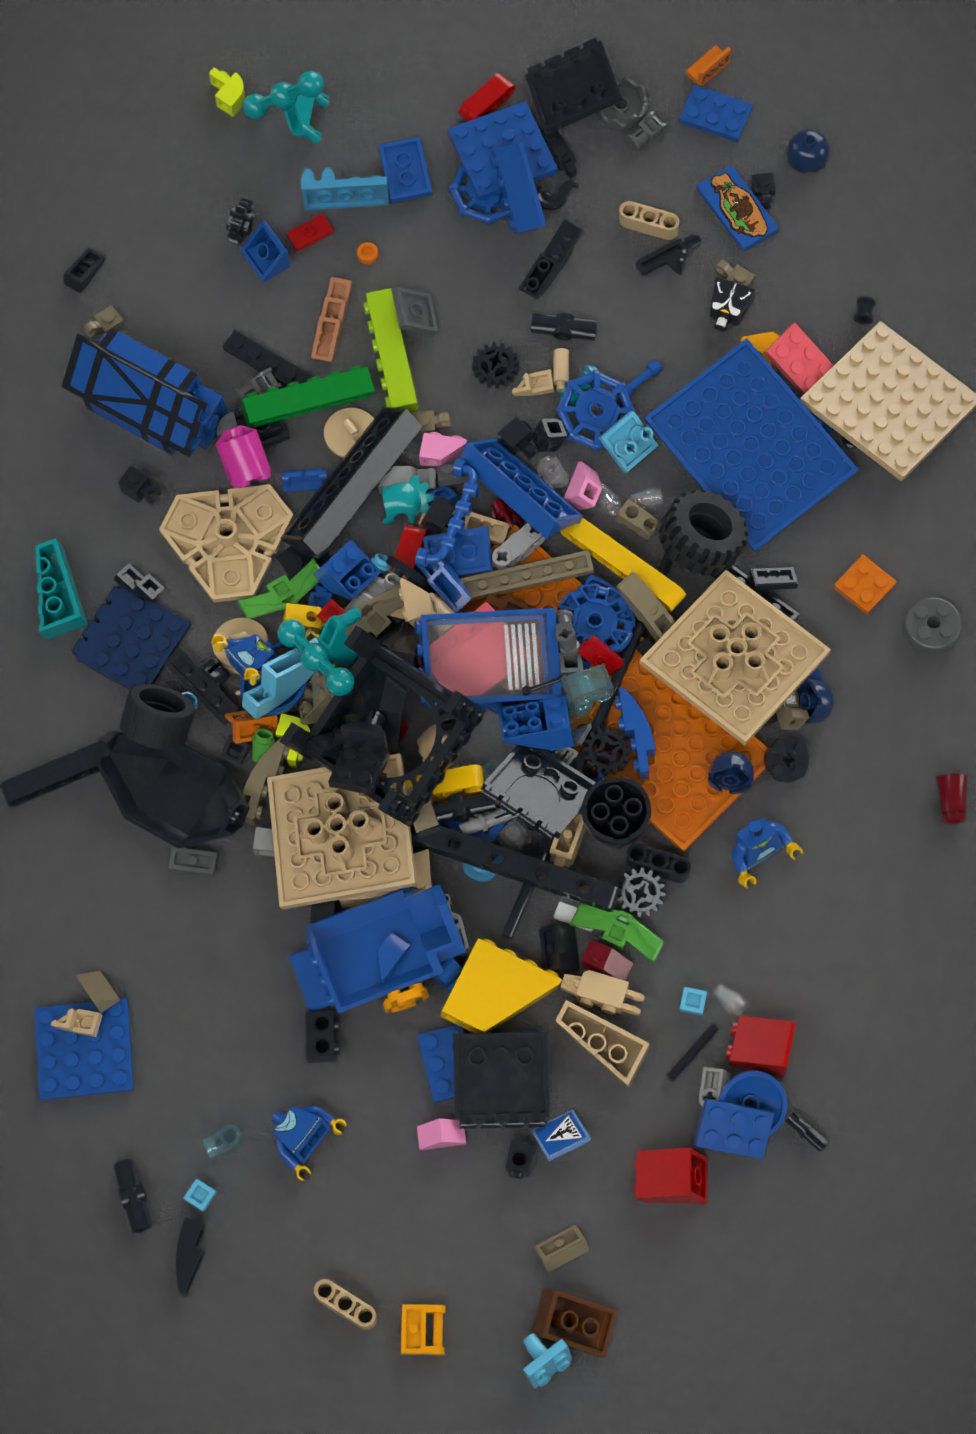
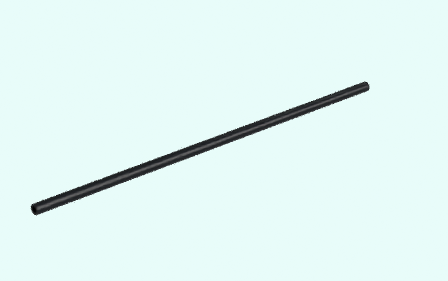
(599, 720)

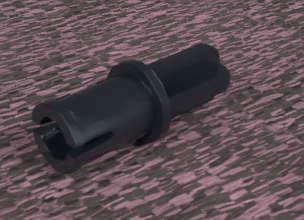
(806, 1131)

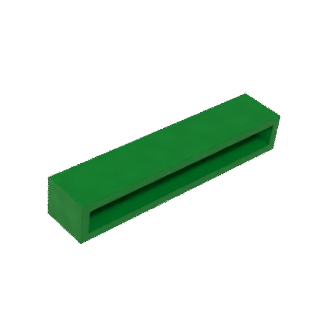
(307, 397)

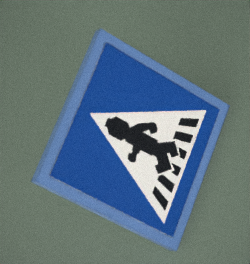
(561, 1135)

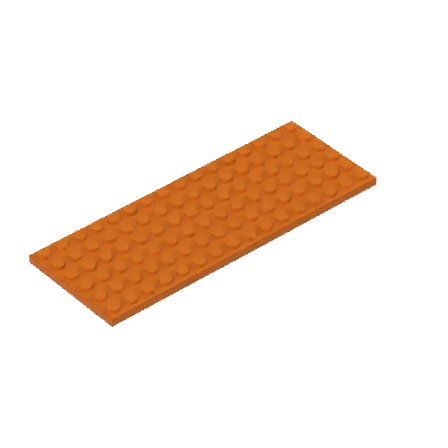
(682, 735)

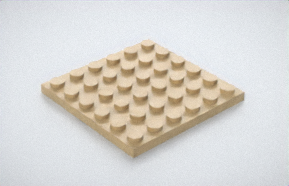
(890, 400)

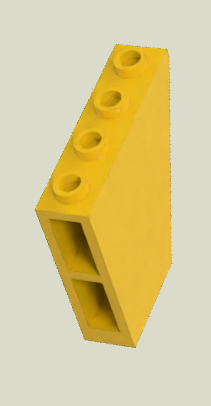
(495, 988)

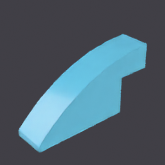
(278, 682)

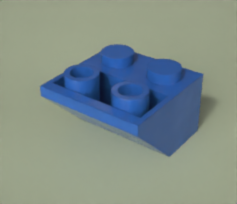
(347, 572)

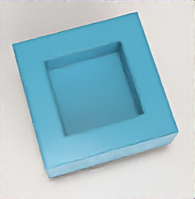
(693, 1001)
(200, 1195)

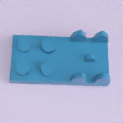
(343, 192)

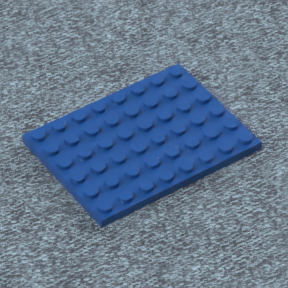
(751, 443)

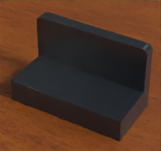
(559, 947)

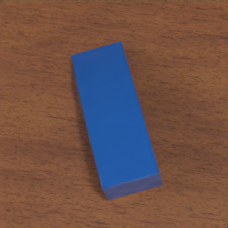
(446, 583)

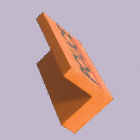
(709, 65)
(245, 725)

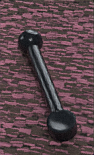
(526, 690)

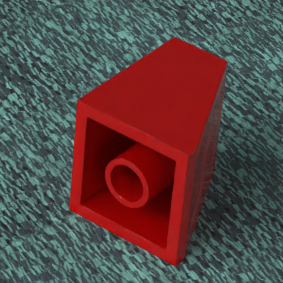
(761, 1044)
(671, 1176)

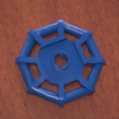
(486, 205)
(588, 399)

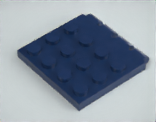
(130, 639)

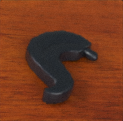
(557, 200)

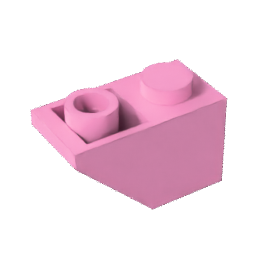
(440, 449)
(583, 488)

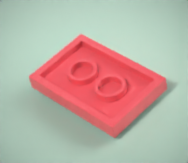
(798, 358)

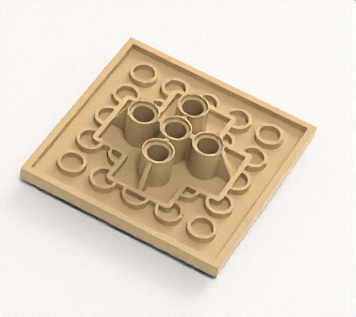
(740, 695)
(307, 866)

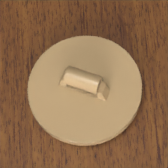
(345, 429)
(237, 629)

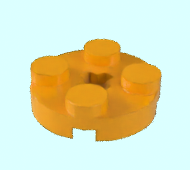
(400, 1001)

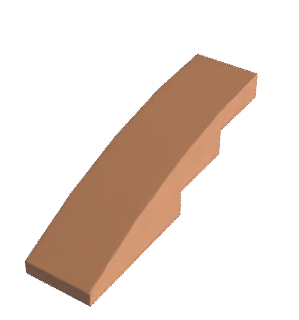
(331, 319)

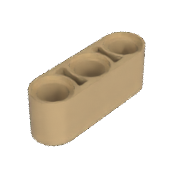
(656, 227)
(339, 1294)

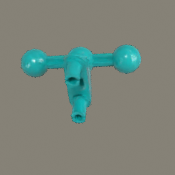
(294, 100)
(327, 651)

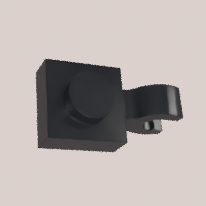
(764, 187)

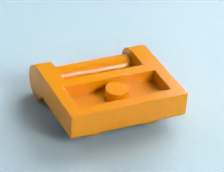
(414, 1330)

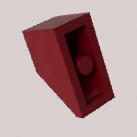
(606, 961)

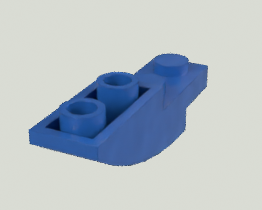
(636, 726)

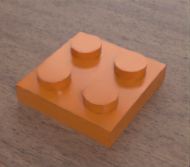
(865, 584)

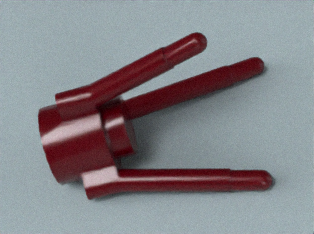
(504, 512)

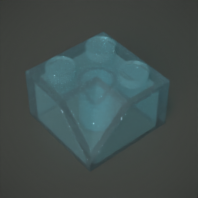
(586, 688)

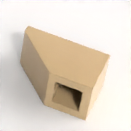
(416, 602)

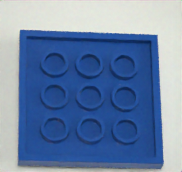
(493, 131)
(83, 1064)

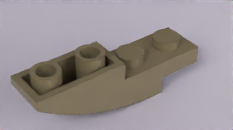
(645, 606)
(256, 786)

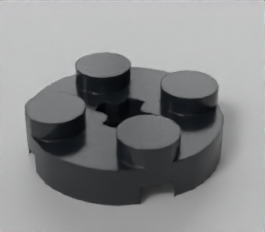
(799, 759)

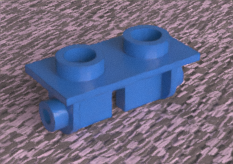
(303, 480)

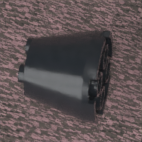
(616, 811)

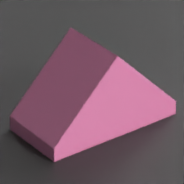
(440, 1134)

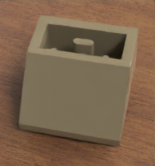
(315, 699)

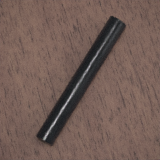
(692, 1052)

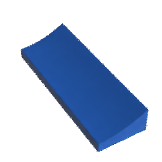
(520, 487)

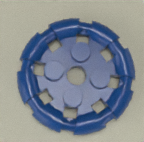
(602, 609)

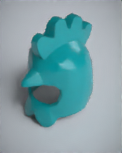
(406, 498)

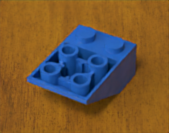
(537, 724)

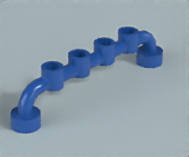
(455, 524)

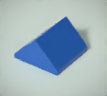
(266, 252)

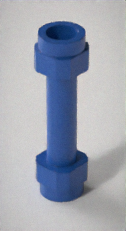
(652, 369)

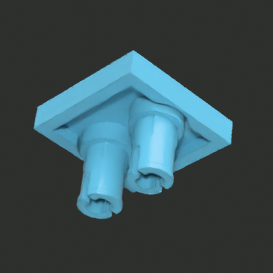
(628, 441)
(545, 1361)

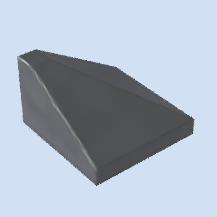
(580, 734)

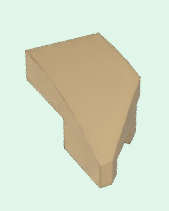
(535, 384)
(79, 1022)

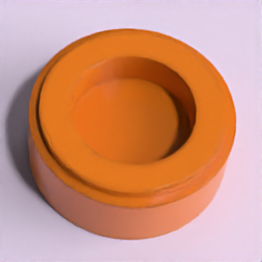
(367, 253)

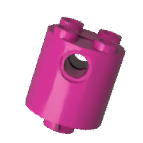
(243, 456)

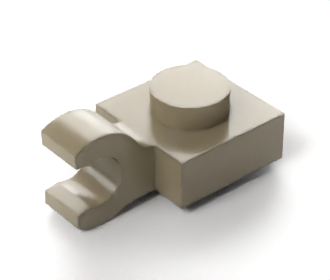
(737, 275)
(104, 322)
(430, 421)

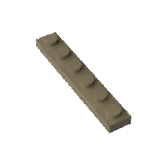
(529, 575)

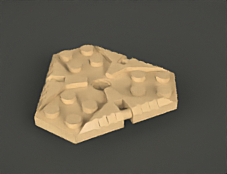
(230, 563)

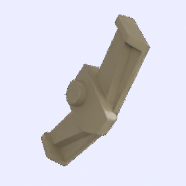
(375, 611)

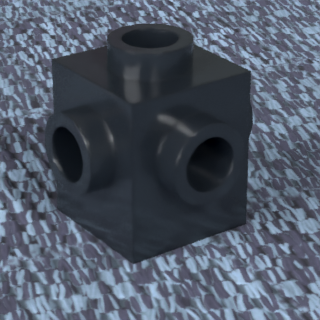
(549, 435)

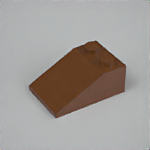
(575, 1320)

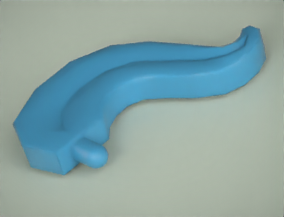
(479, 874)

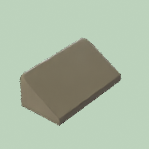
(98, 990)
(562, 1248)

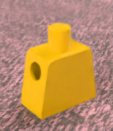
(305, 615)

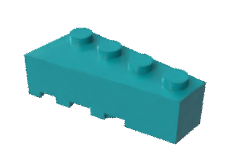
(58, 597)

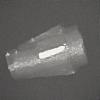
(648, 498)
(609, 501)
(731, 1000)

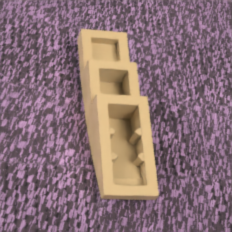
(497, 529)

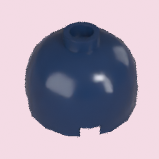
(807, 151)
(816, 698)
(731, 772)

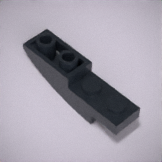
(551, 261)

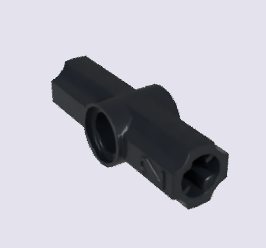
(563, 326)
(462, 806)
(132, 1195)

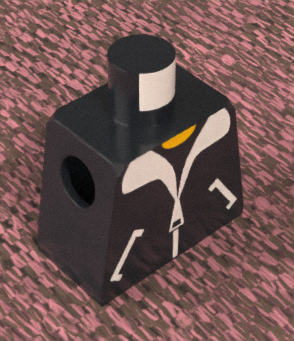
(730, 303)

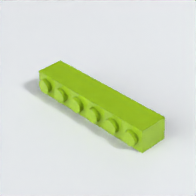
(391, 350)

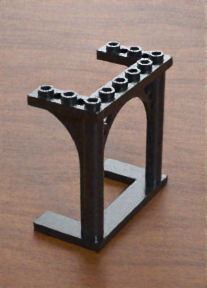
(456, 705)

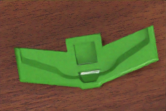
(281, 592)
(618, 929)

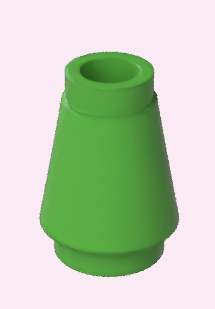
(261, 742)

